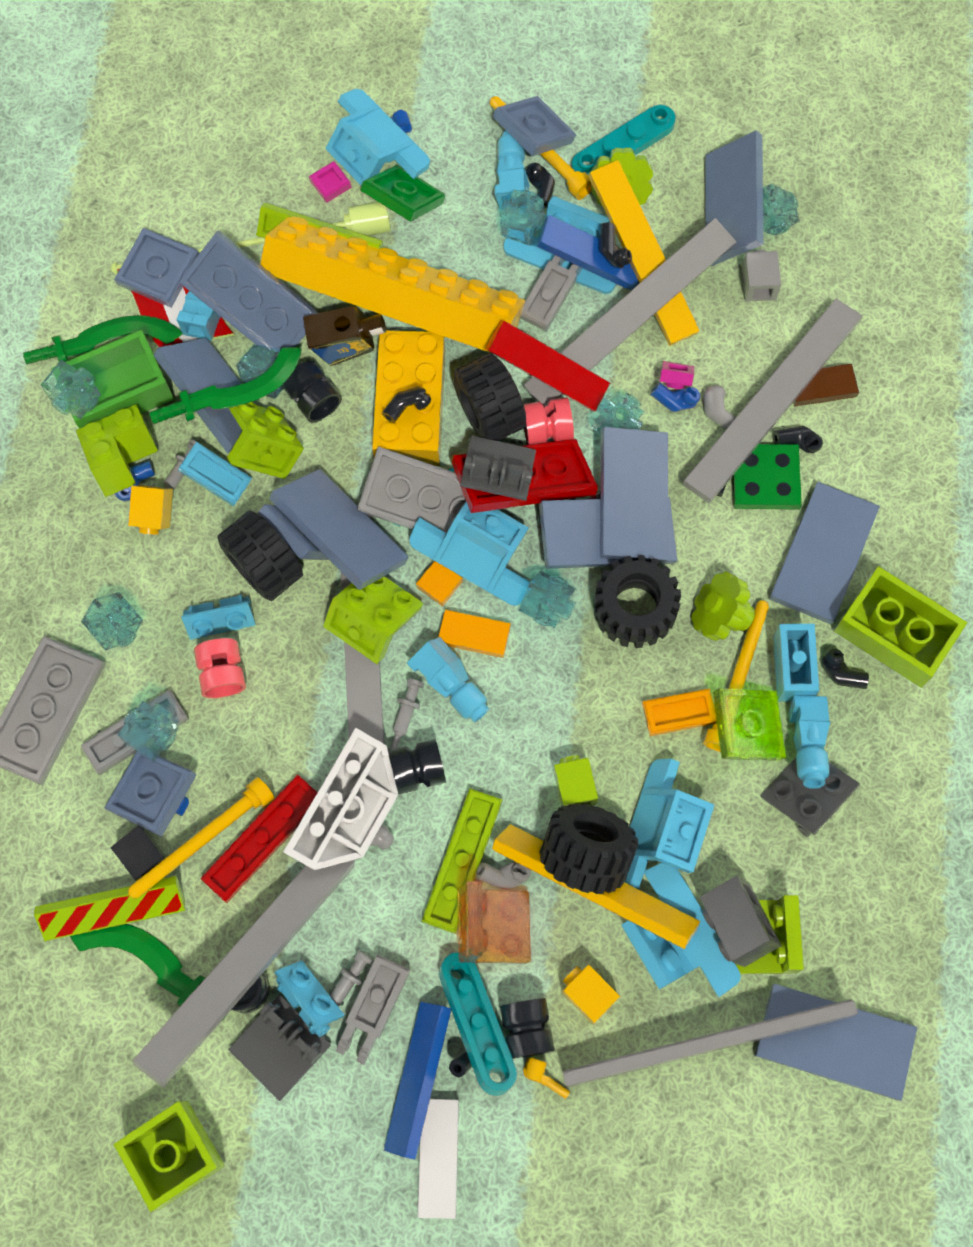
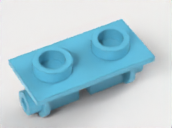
(207, 620)
(304, 990)

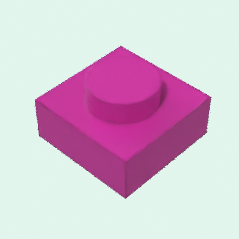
(677, 375)

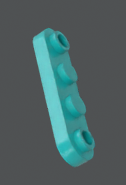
(635, 134)
(477, 1025)

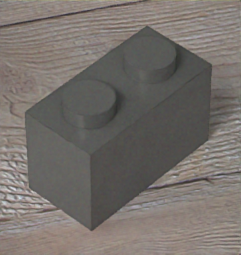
(739, 922)

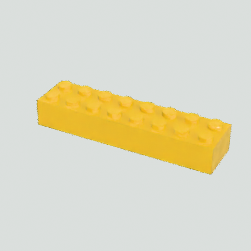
(388, 283)

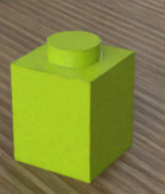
(575, 781)

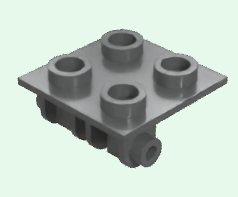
(498, 468)
(805, 805)
(279, 1047)

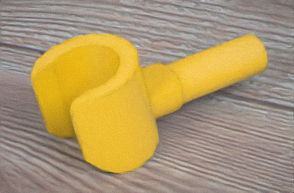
(534, 1071)

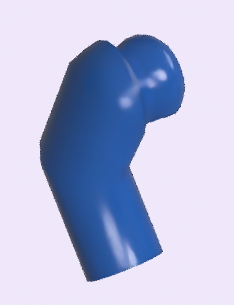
(676, 400)
(139, 472)

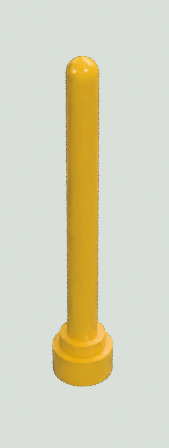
(578, 182)
(743, 664)
(256, 795)

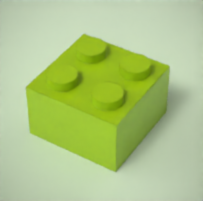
(168, 1155)

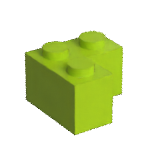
(113, 445)

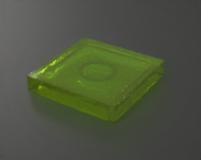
(749, 724)

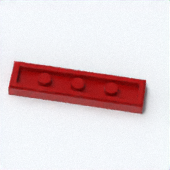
(547, 365)
(260, 840)

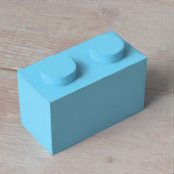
(795, 661)

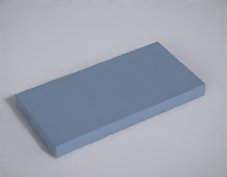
(736, 192)
(247, 295)
(196, 367)
(634, 494)
(338, 528)
(573, 534)
(824, 553)
(855, 1051)

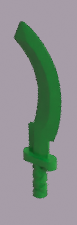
(102, 332)
(235, 395)
(147, 949)

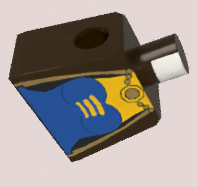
(342, 334)

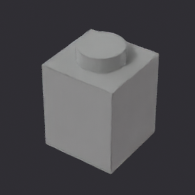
(761, 276)

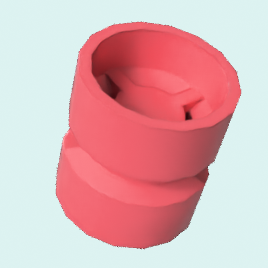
(548, 421)
(219, 665)

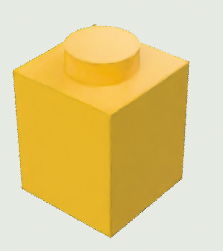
(150, 508)
(589, 992)

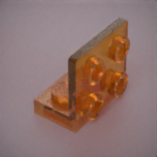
(493, 925)

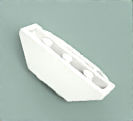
(347, 806)

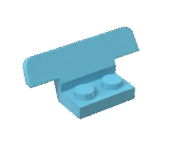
(372, 138)
(576, 216)
(477, 549)
(667, 823)
(670, 962)

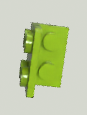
(266, 441)
(371, 616)
(785, 921)

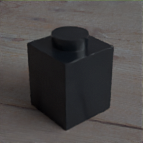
(138, 852)

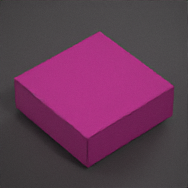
(330, 181)

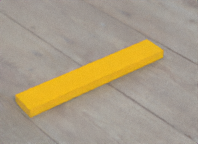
(637, 236)
(625, 901)

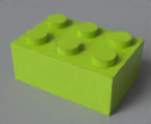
(900, 627)

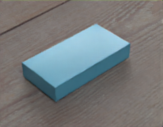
(214, 474)

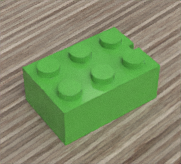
(124, 376)

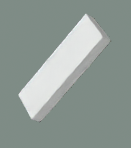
(439, 1160)

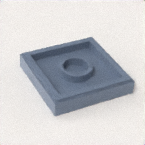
(534, 125)
(156, 267)
(291, 534)
(150, 792)

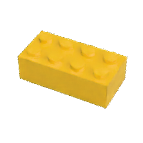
(405, 362)

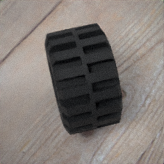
(490, 398)
(260, 555)
(643, 576)
(588, 848)

